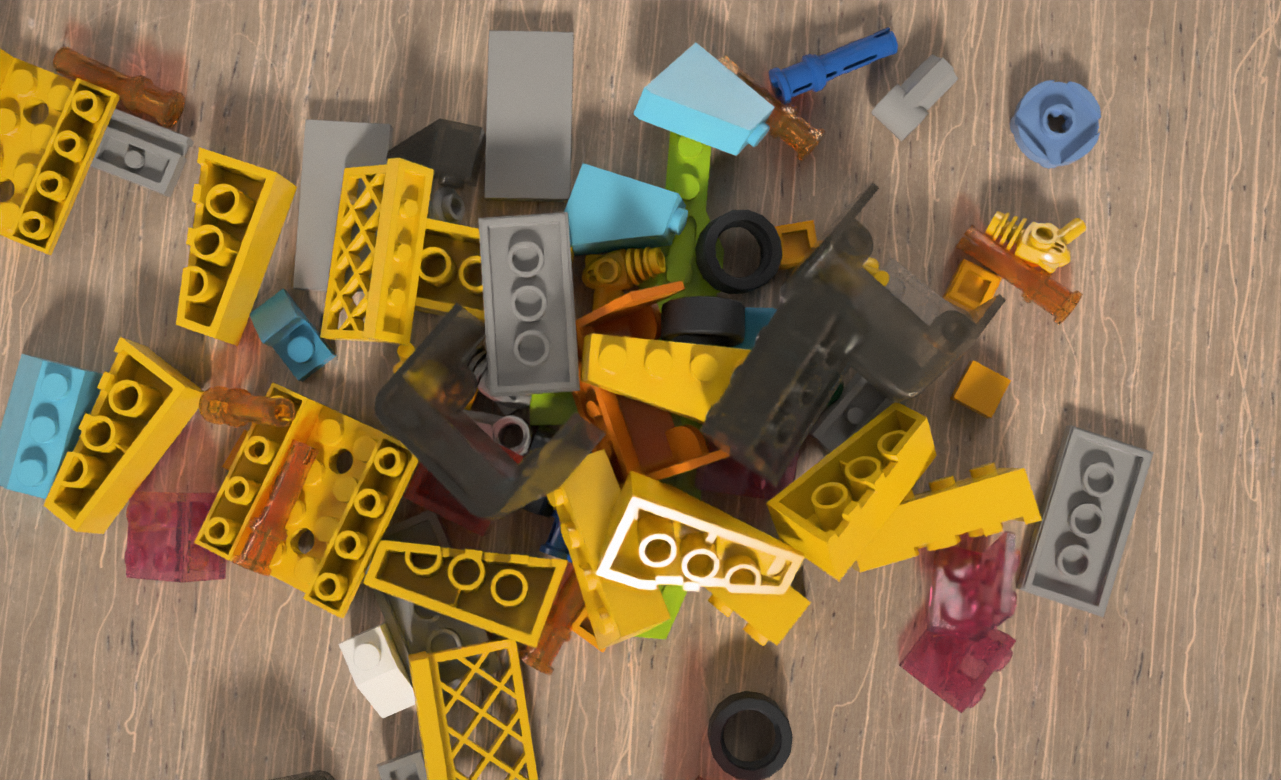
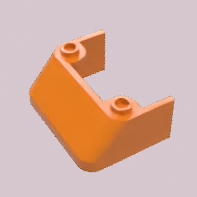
(637, 434)

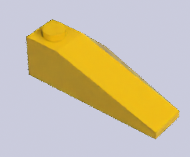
(679, 540)

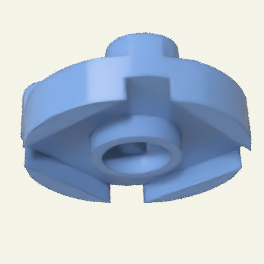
(1080, 125)

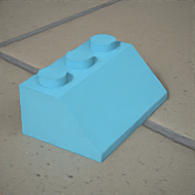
(43, 422)

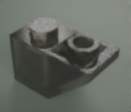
(449, 149)

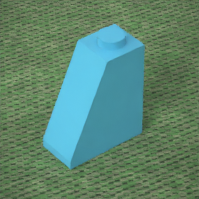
(705, 103)
(621, 213)

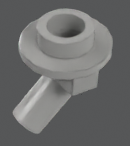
(446, 206)

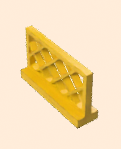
(393, 255)
(432, 711)

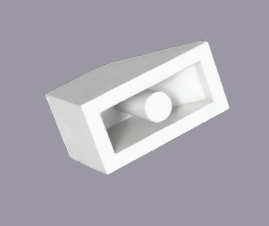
(378, 670)

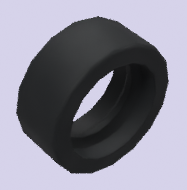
(766, 238)
(703, 321)
(768, 764)

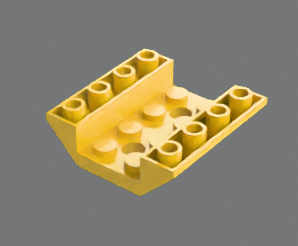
(48, 157)
(341, 510)

